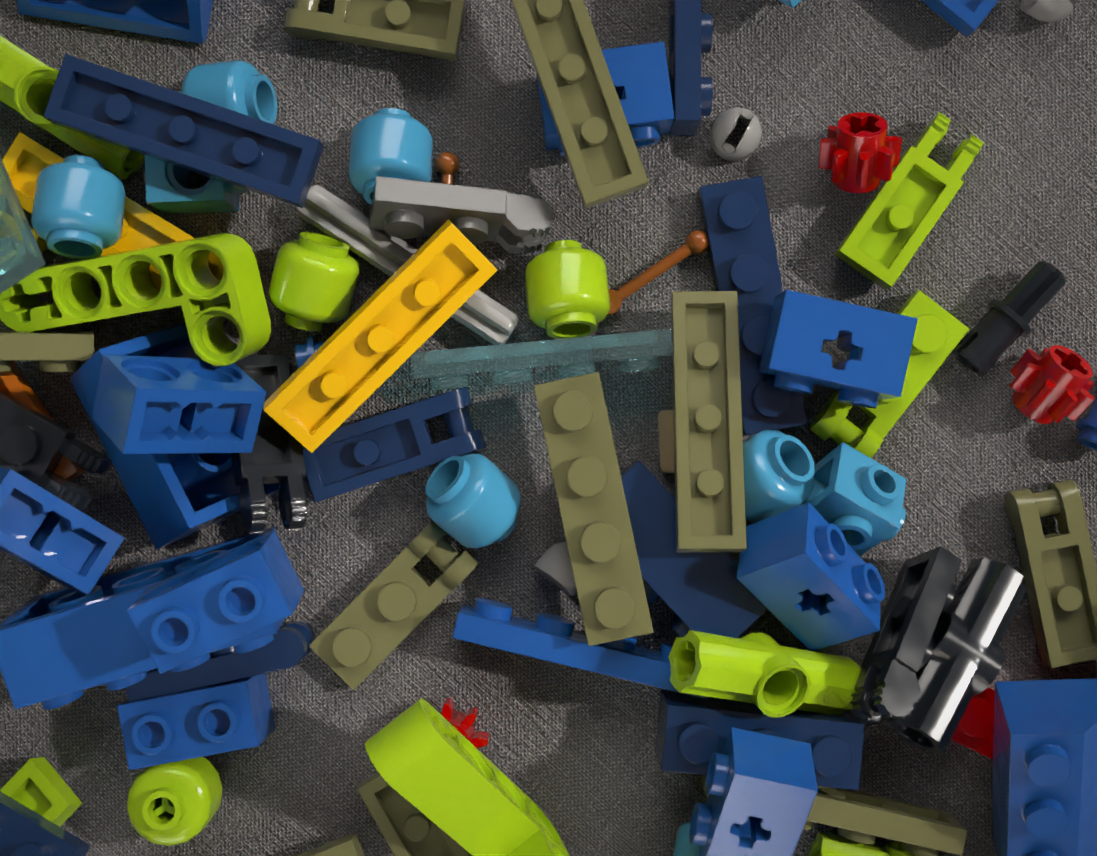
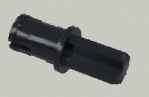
(1009, 318)

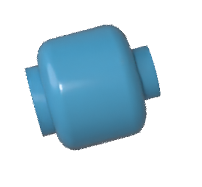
(233, 86)
(390, 147)
(78, 207)
(775, 474)
(472, 500)

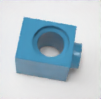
(170, 194)

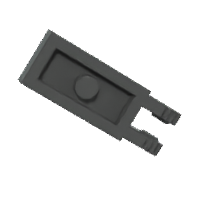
(481, 214)

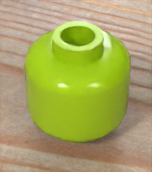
(313, 281)
(567, 290)
(174, 800)

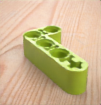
(129, 290)
(459, 787)

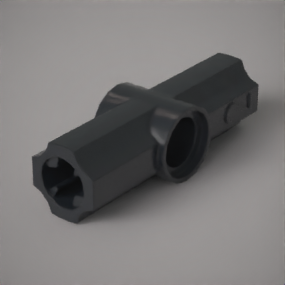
(963, 654)

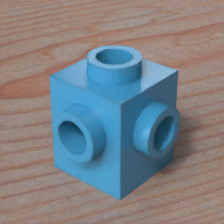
(858, 497)

